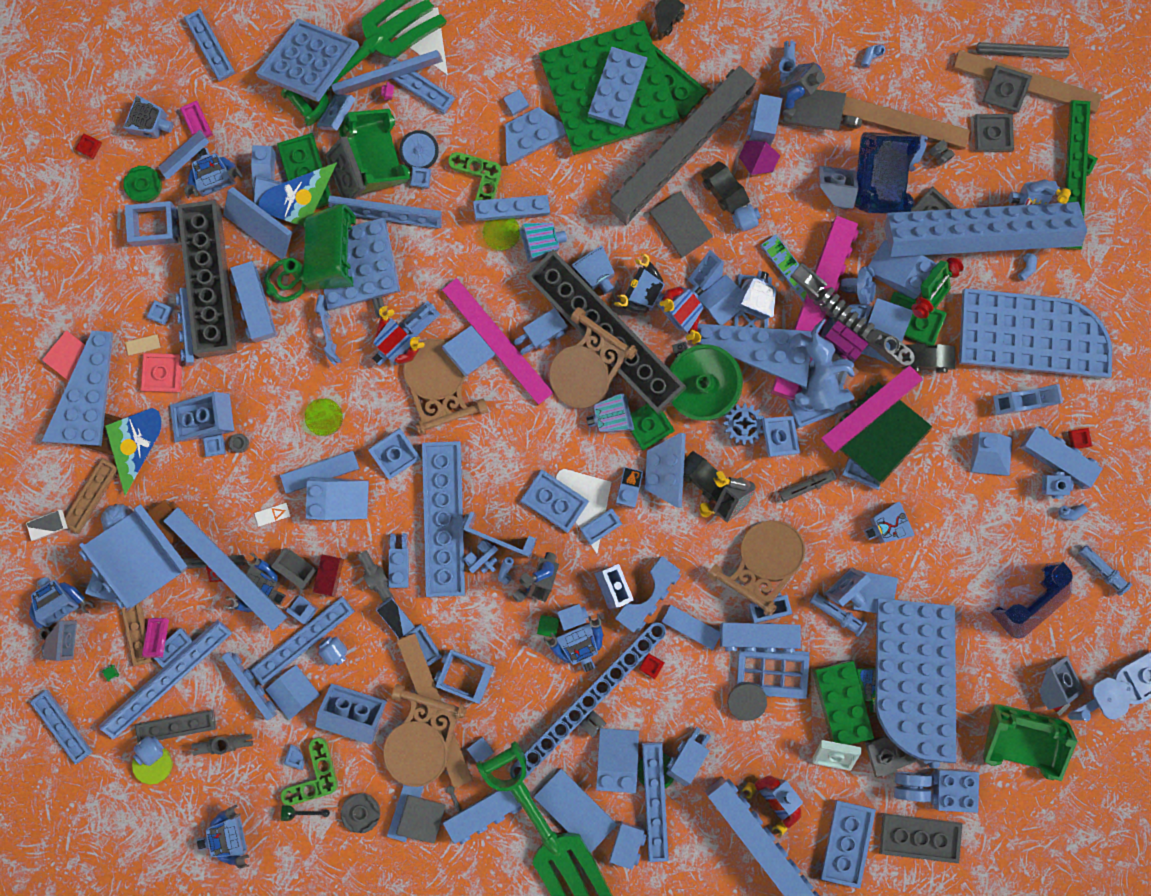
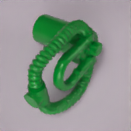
(290, 266)

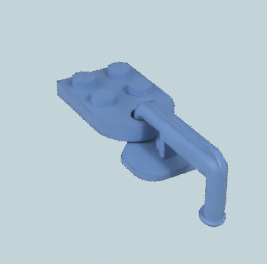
(1113, 695)

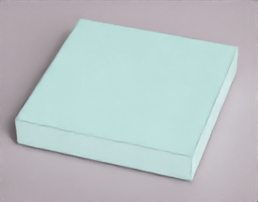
(836, 755)

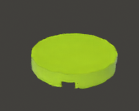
(156, 772)

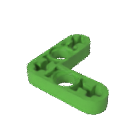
(486, 179)
(318, 783)

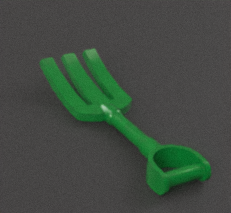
(377, 40)
(554, 846)

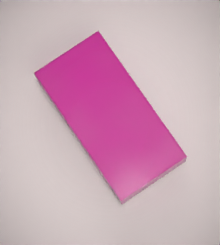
(195, 119)
(155, 638)

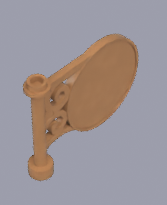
(581, 373)
(437, 378)
(772, 554)
(417, 750)

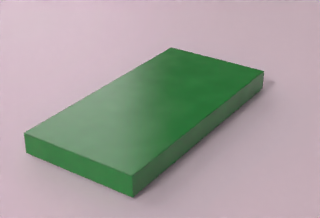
(683, 88)
(300, 158)

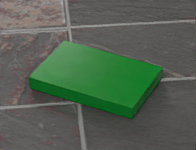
(920, 329)

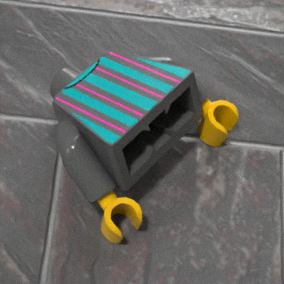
(732, 499)

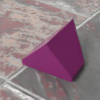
(758, 157)

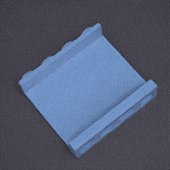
(133, 558)

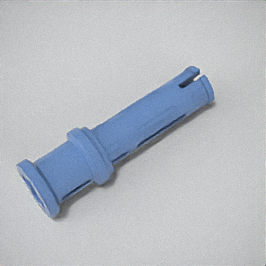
(1110, 576)
(846, 619)

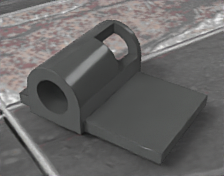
(886, 756)

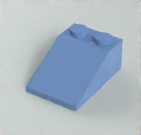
(901, 272)
(202, 417)
(336, 498)
(617, 760)

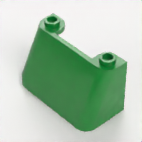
(374, 149)
(327, 248)
(1029, 740)

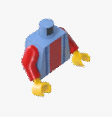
(683, 309)
(394, 341)
(781, 799)

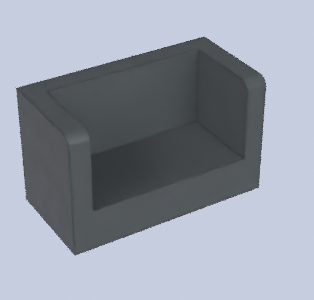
(295, 568)

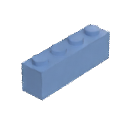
(253, 302)
(1060, 457)
(760, 636)
(480, 814)

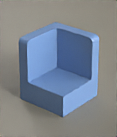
(302, 610)

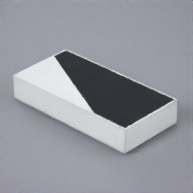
(46, 525)

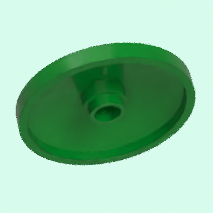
(711, 382)

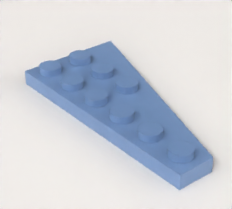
(762, 349)
(83, 403)

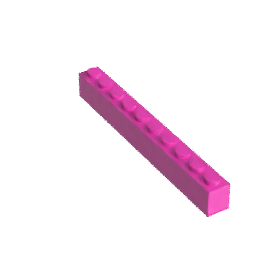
(828, 268)

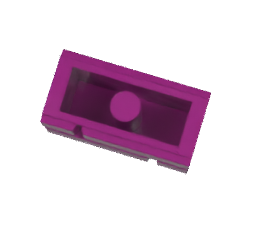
(846, 342)

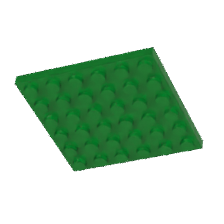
(574, 76)

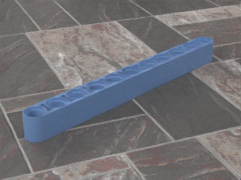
(593, 692)

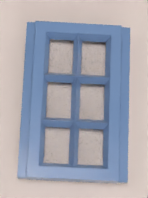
(775, 672)

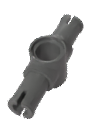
(375, 576)
(212, 745)

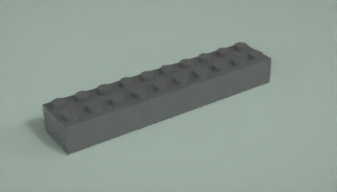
(682, 145)
(568, 292)

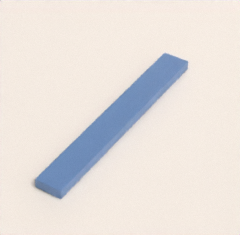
(226, 569)
(165, 679)

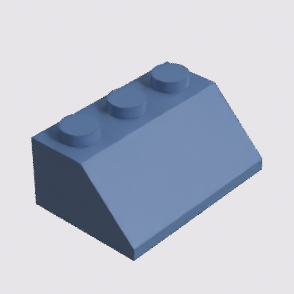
(350, 713)

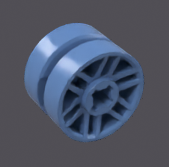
(913, 786)

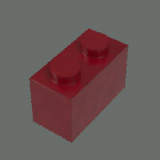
(328, 575)

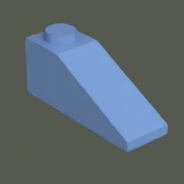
(263, 162)

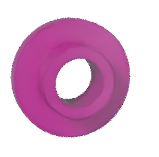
(387, 91)

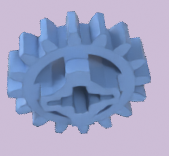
(752, 424)

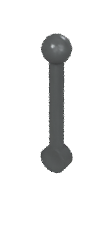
(450, 789)

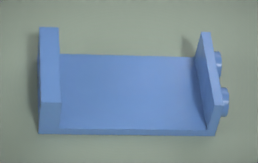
(468, 522)

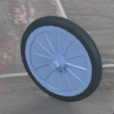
(419, 149)

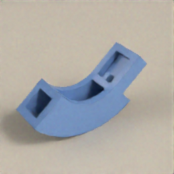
(1028, 400)

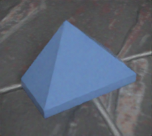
(708, 271)

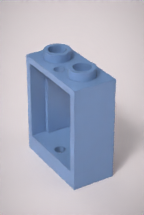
(132, 224)
(441, 675)

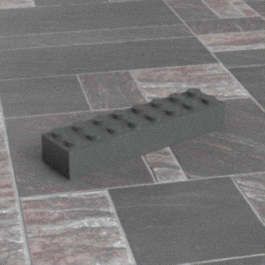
(207, 279)

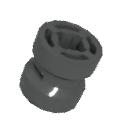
(940, 148)
(589, 727)

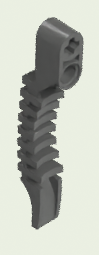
(877, 339)

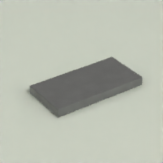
(920, 838)

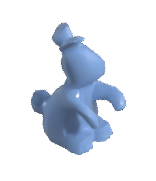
(823, 386)

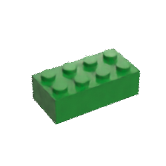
(843, 703)

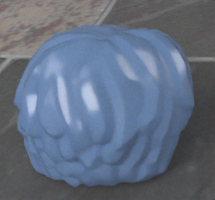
(114, 514)

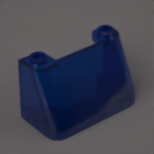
(884, 172)
(1021, 620)

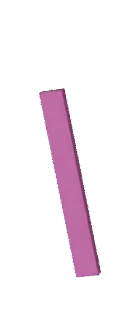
(497, 341)

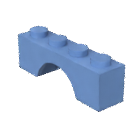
(663, 575)

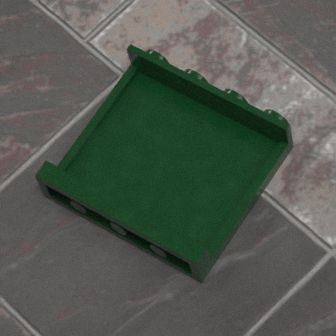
(886, 440)

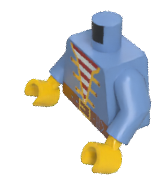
(1040, 193)

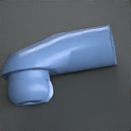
(871, 53)
(1031, 263)
(1072, 514)
(505, 567)

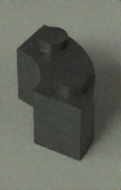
(724, 187)
(935, 357)
(701, 474)

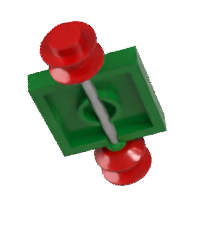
(936, 286)

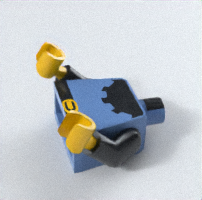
(644, 290)

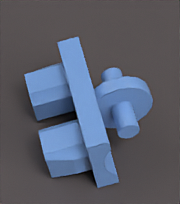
(474, 562)

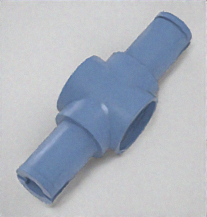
(787, 61)

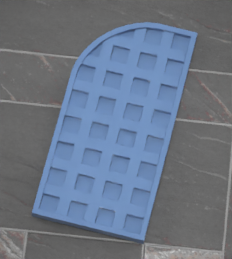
(1033, 334)
(917, 677)

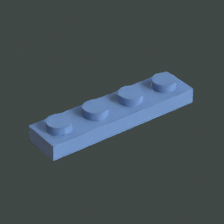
(511, 208)
(185, 335)
(255, 691)

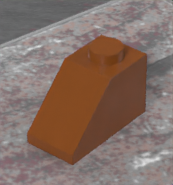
(159, 514)

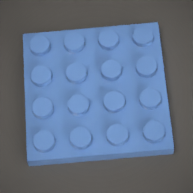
(307, 59)
(371, 266)

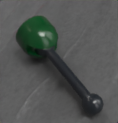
(289, 813)

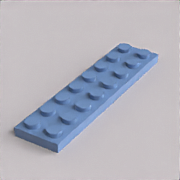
(443, 519)

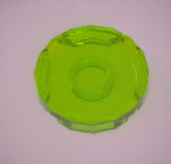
(501, 233)
(323, 417)

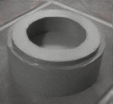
(852, 122)
(239, 443)

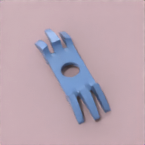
(330, 347)

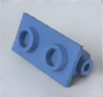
(420, 319)

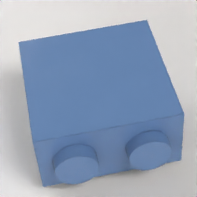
(955, 790)

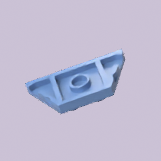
(531, 134)
(666, 470)

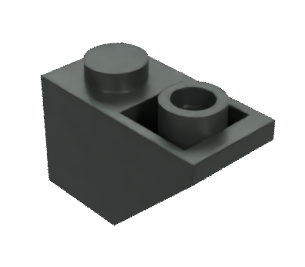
(666, 15)

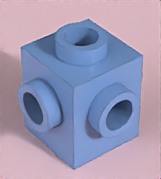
(1057, 485)

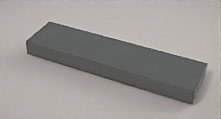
(177, 726)

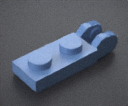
(399, 563)

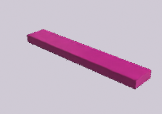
(872, 409)

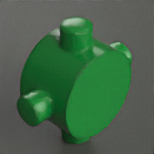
(110, 673)

